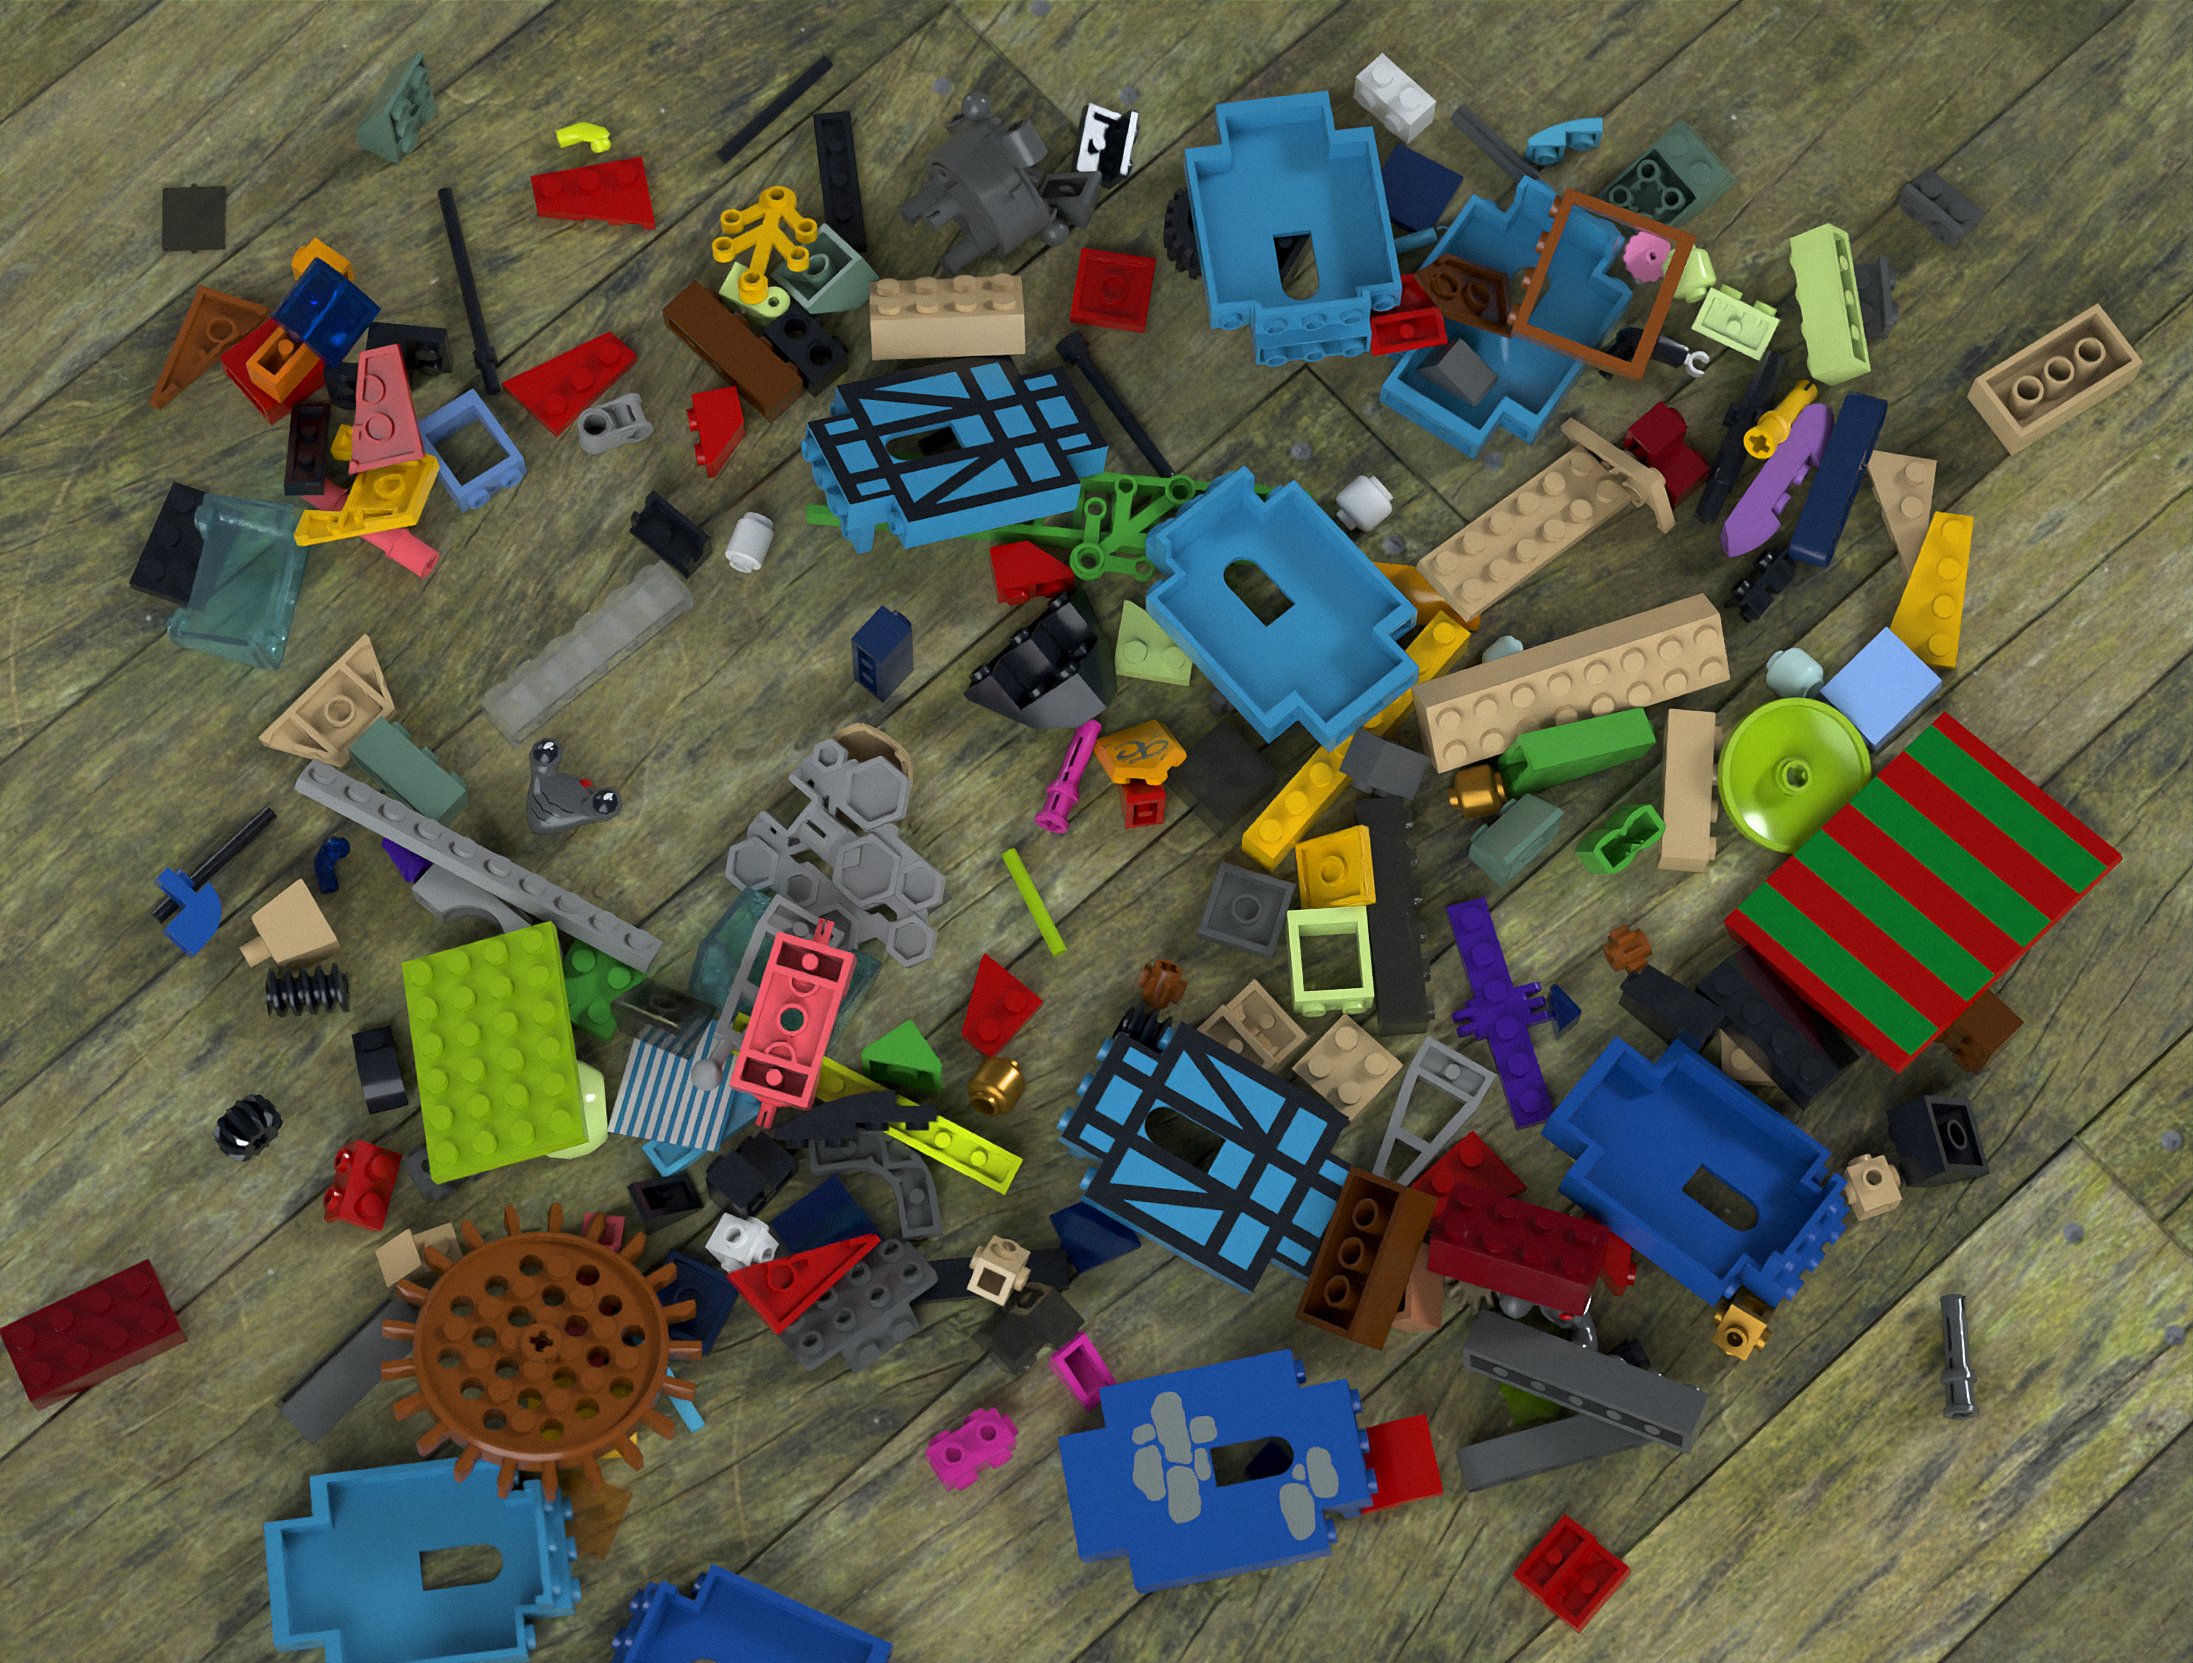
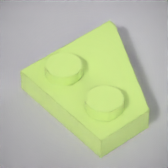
(1148, 651)

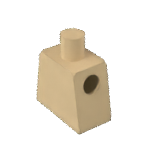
(291, 931)

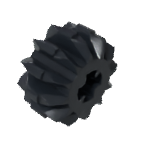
(247, 1127)

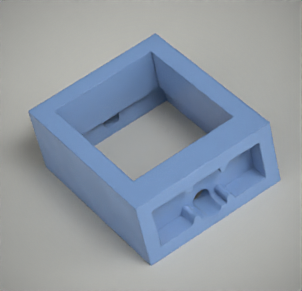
(452, 419)

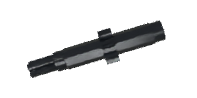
(1739, 420)

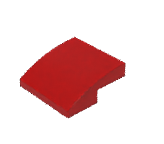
(1408, 326)
(1402, 1463)
(1571, 1573)

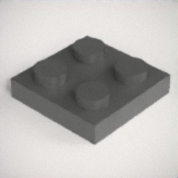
(1246, 910)

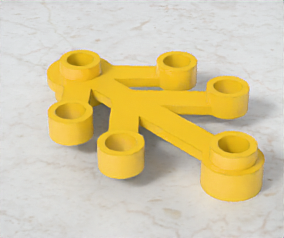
(774, 205)

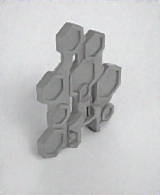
(866, 868)

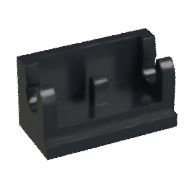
(671, 535)

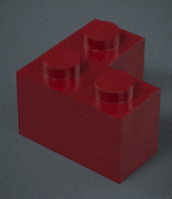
(1659, 444)

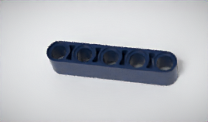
(1838, 479)

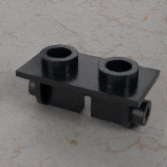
(1750, 591)

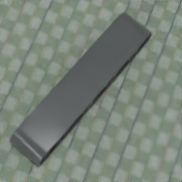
(1542, 1451)

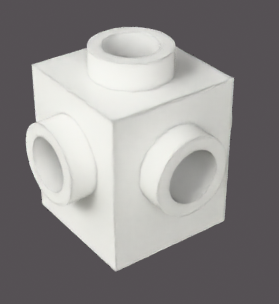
(741, 1242)

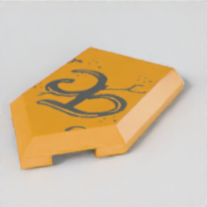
(1139, 753)

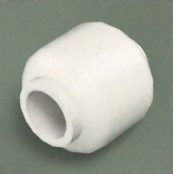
(1364, 503)

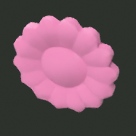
(1645, 256)

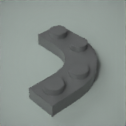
(897, 1166)

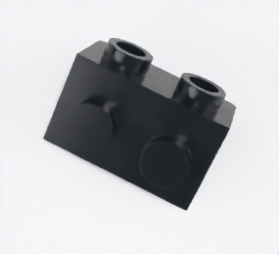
(1105, 144)

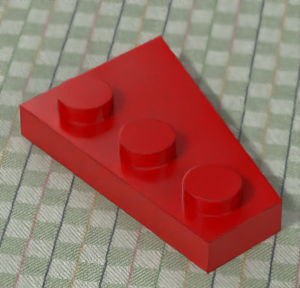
(597, 192)
(571, 382)
(1470, 1164)

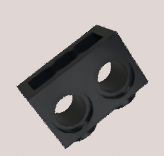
(807, 348)

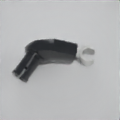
(1666, 351)

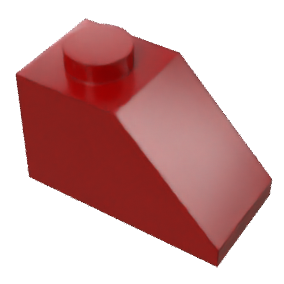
(1142, 803)

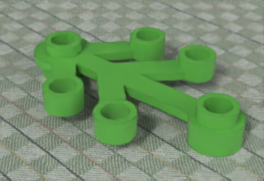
(1125, 531)

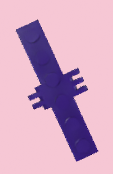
(1500, 1013)

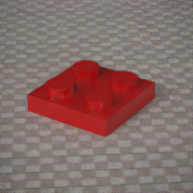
(1113, 290)

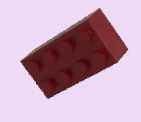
(1518, 1249)
(92, 1335)

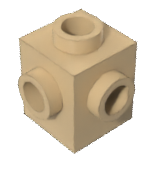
(1871, 1186)
(999, 1270)

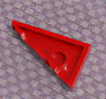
(791, 1284)

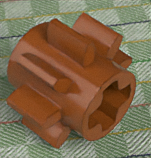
(1627, 949)
(1161, 983)

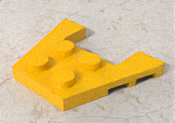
(377, 501)

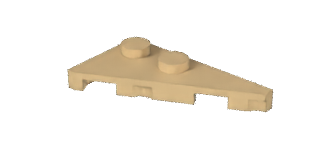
(1642, 483)
(1905, 493)

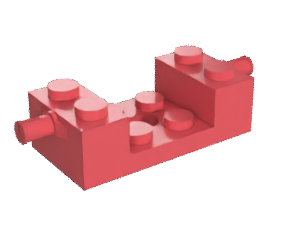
(781, 1064)

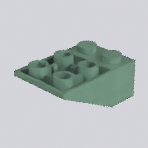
(399, 111)
(1671, 180)

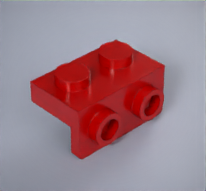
(361, 1185)

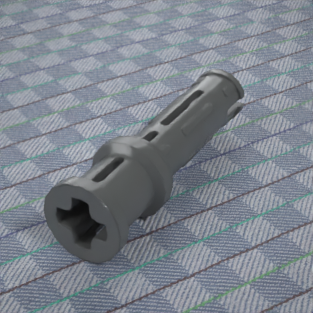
(1958, 1374)

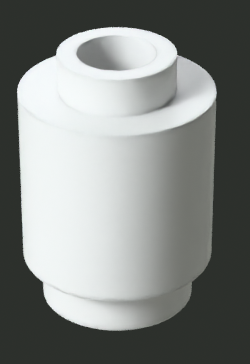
(750, 542)

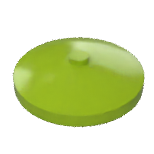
(1790, 771)

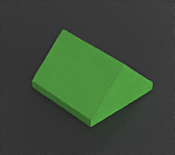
(903, 1060)

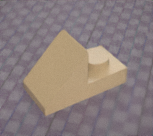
(405, 1253)

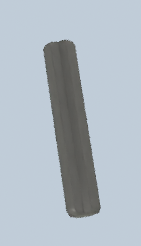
(1492, 144)

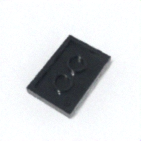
(173, 549)

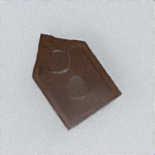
(1468, 293)

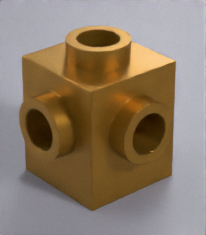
(1742, 1325)

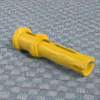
(1775, 425)

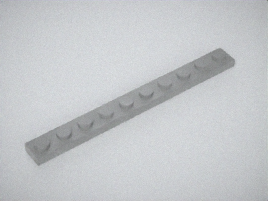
(478, 865)

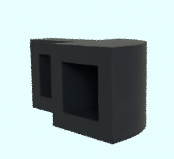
(379, 1070)

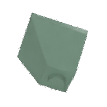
(834, 279)

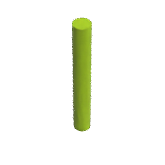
(1034, 902)

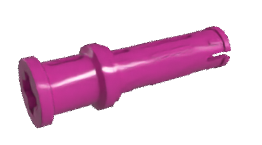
(1064, 790)

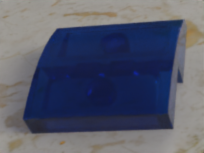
(325, 312)
(822, 1218)

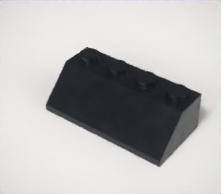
(1776, 1027)

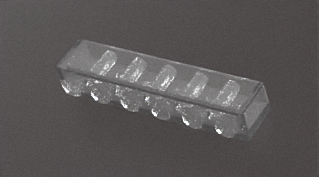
(586, 653)

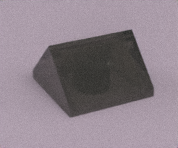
(662, 1017)

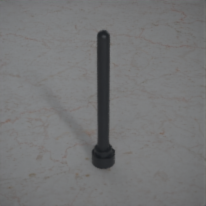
(1075, 350)

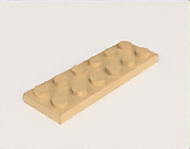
(1523, 533)

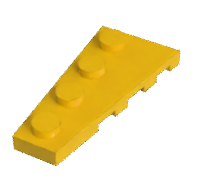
(1935, 591)

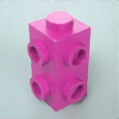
(981, 1442)

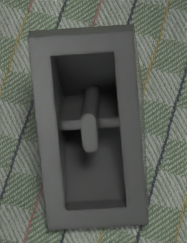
(1073, 195)
(1458, 371)

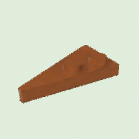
(209, 330)

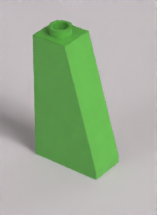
(1574, 750)

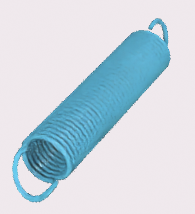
(1416, 240)

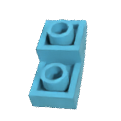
(1550, 144)

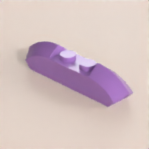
(1753, 517)

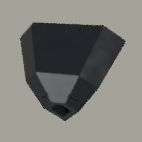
(1051, 671)

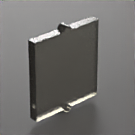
(194, 218)

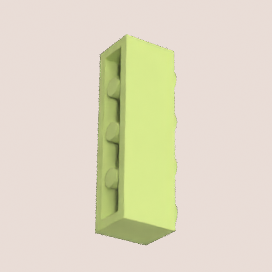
(1829, 305)

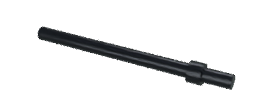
(484, 354)

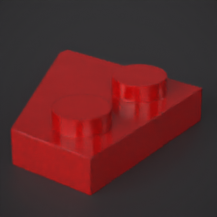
(997, 1009)

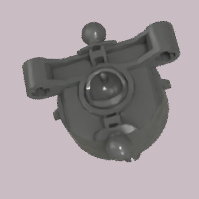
(985, 186)

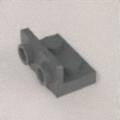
(1940, 208)
(1874, 293)

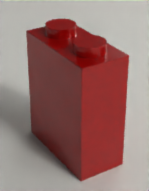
(235, 368)

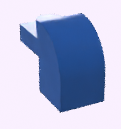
(200, 911)

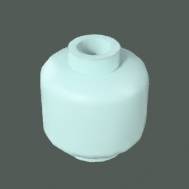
(1794, 674)

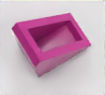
(1081, 1370)

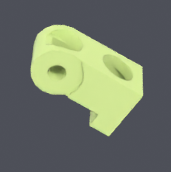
(762, 313)

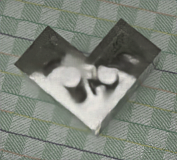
(1027, 1324)

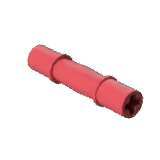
(395, 542)

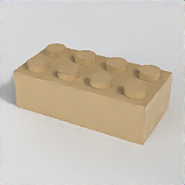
(947, 317)
(2054, 379)

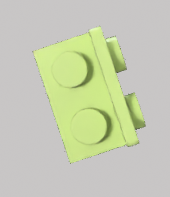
(1736, 322)

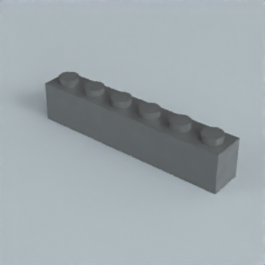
(1586, 1380)

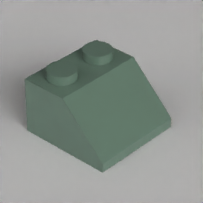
(1515, 837)

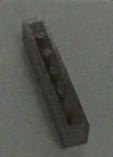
(1392, 921)

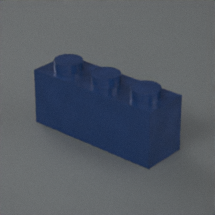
(883, 653)

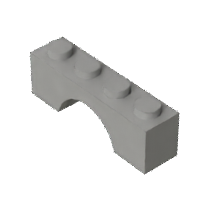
(453, 897)

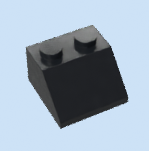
(1936, 1141)

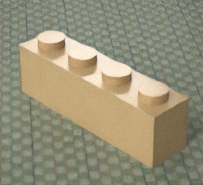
(1687, 790)

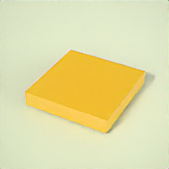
(1336, 870)

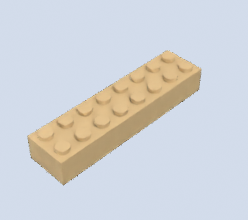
(1571, 680)

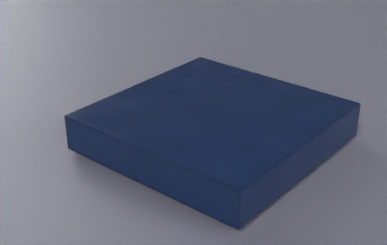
(1417, 189)
(712, 1295)

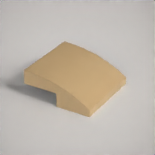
(1256, 1027)

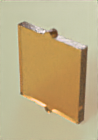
(594, 1514)

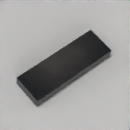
(308, 449)

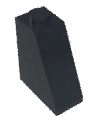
(1671, 1008)

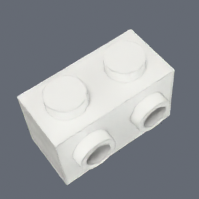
(1394, 99)

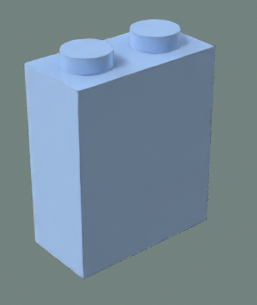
(1881, 688)

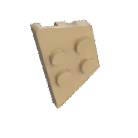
(334, 709)

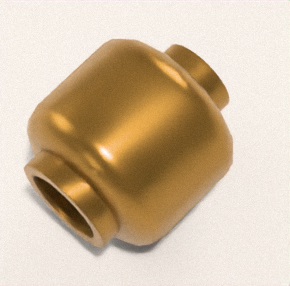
(1478, 791)
(996, 1086)

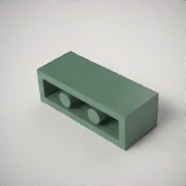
(409, 772)

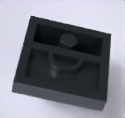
(421, 347)

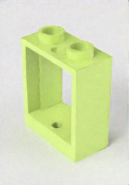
(1329, 922)

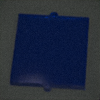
(1092, 1236)

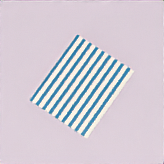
(664, 1104)

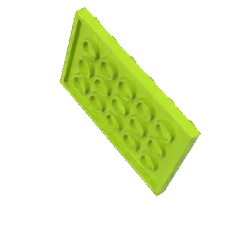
(494, 1053)

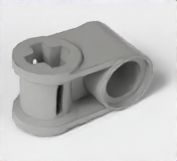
(616, 422)

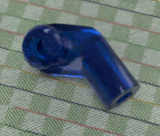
(325, 860)

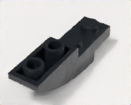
(839, 1119)

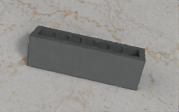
(345, 1372)

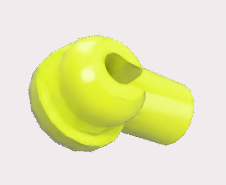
(584, 132)

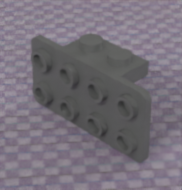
(864, 1309)

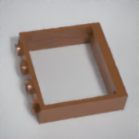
(1535, 276)

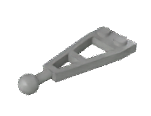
(779, 916)
(1451, 1075)

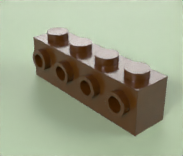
(733, 350)

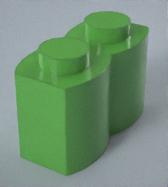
(1624, 833)

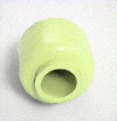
(1696, 277)

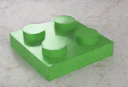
(592, 984)

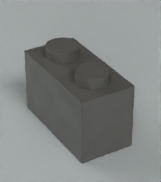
(1383, 765)

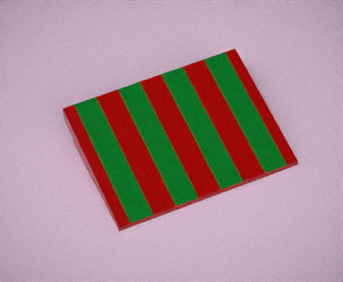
(1921, 892)

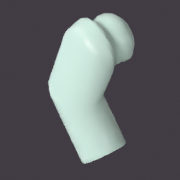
(1502, 647)

